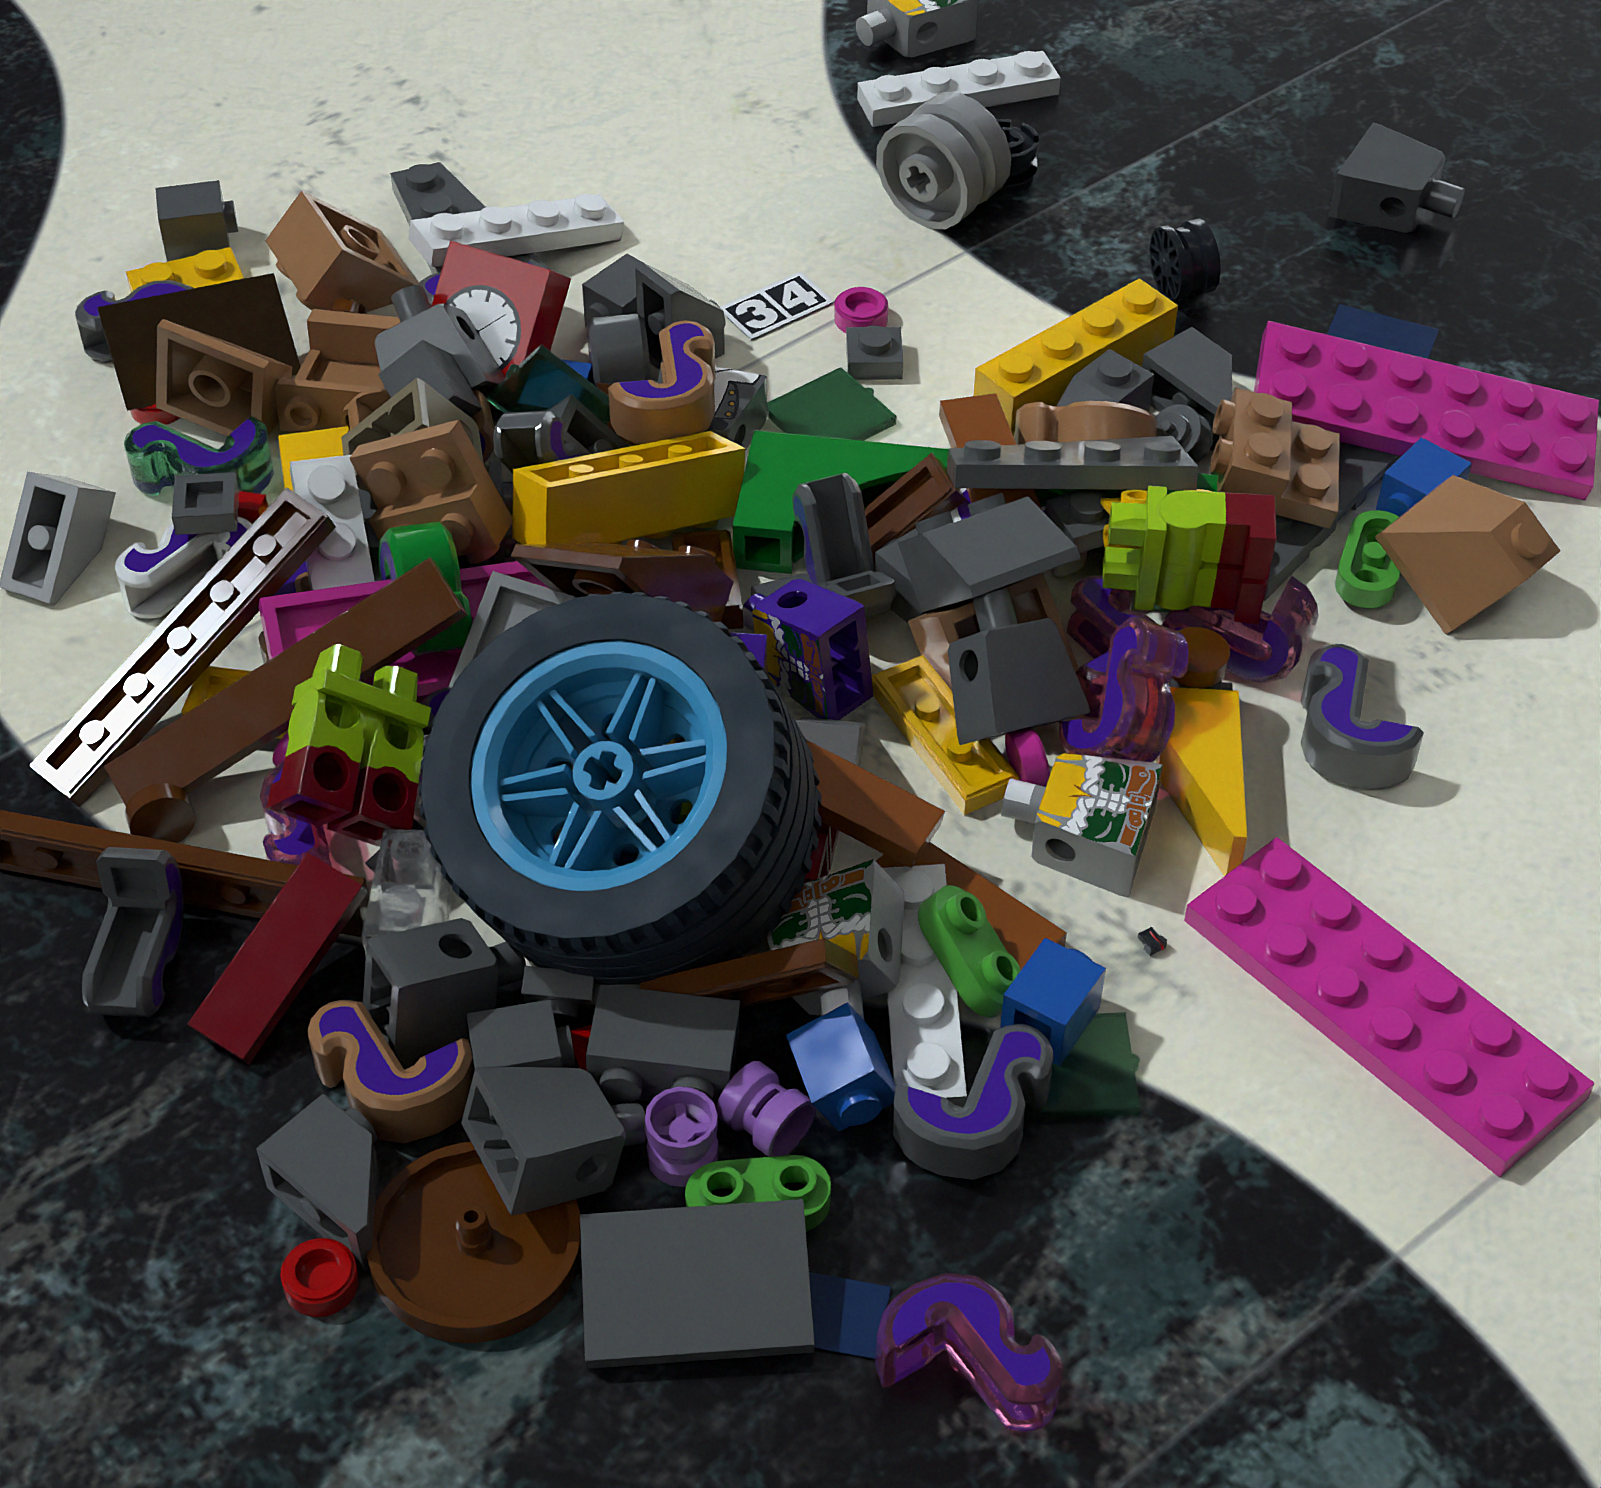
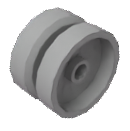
(943, 160)

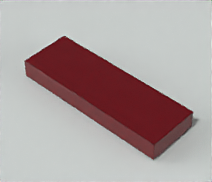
(278, 958)

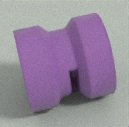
(765, 1109)
(680, 1134)

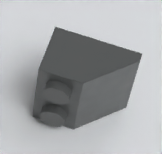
(982, 551)

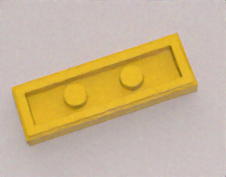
(925, 715)

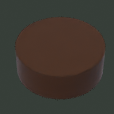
(1207, 657)
(160, 813)

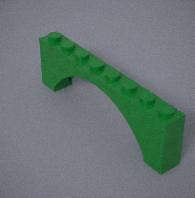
(764, 519)

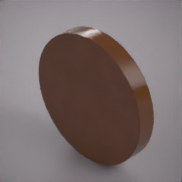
(458, 1260)

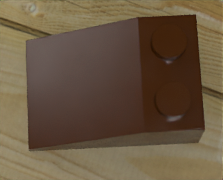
(630, 568)

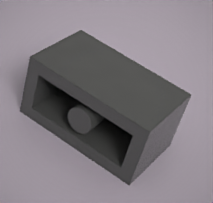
(661, 1042)

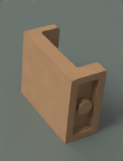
(335, 370)

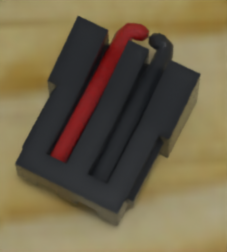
(1152, 941)

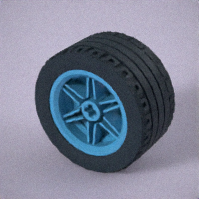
(642, 676)

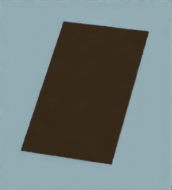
(235, 311)

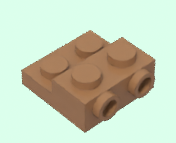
(1275, 456)
(432, 479)

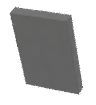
(695, 1284)

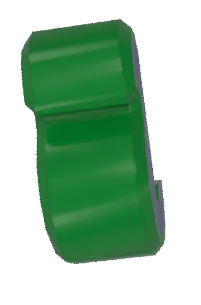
(410, 545)

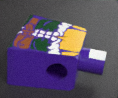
(814, 646)

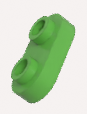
(1365, 570)
(968, 948)
(763, 1181)

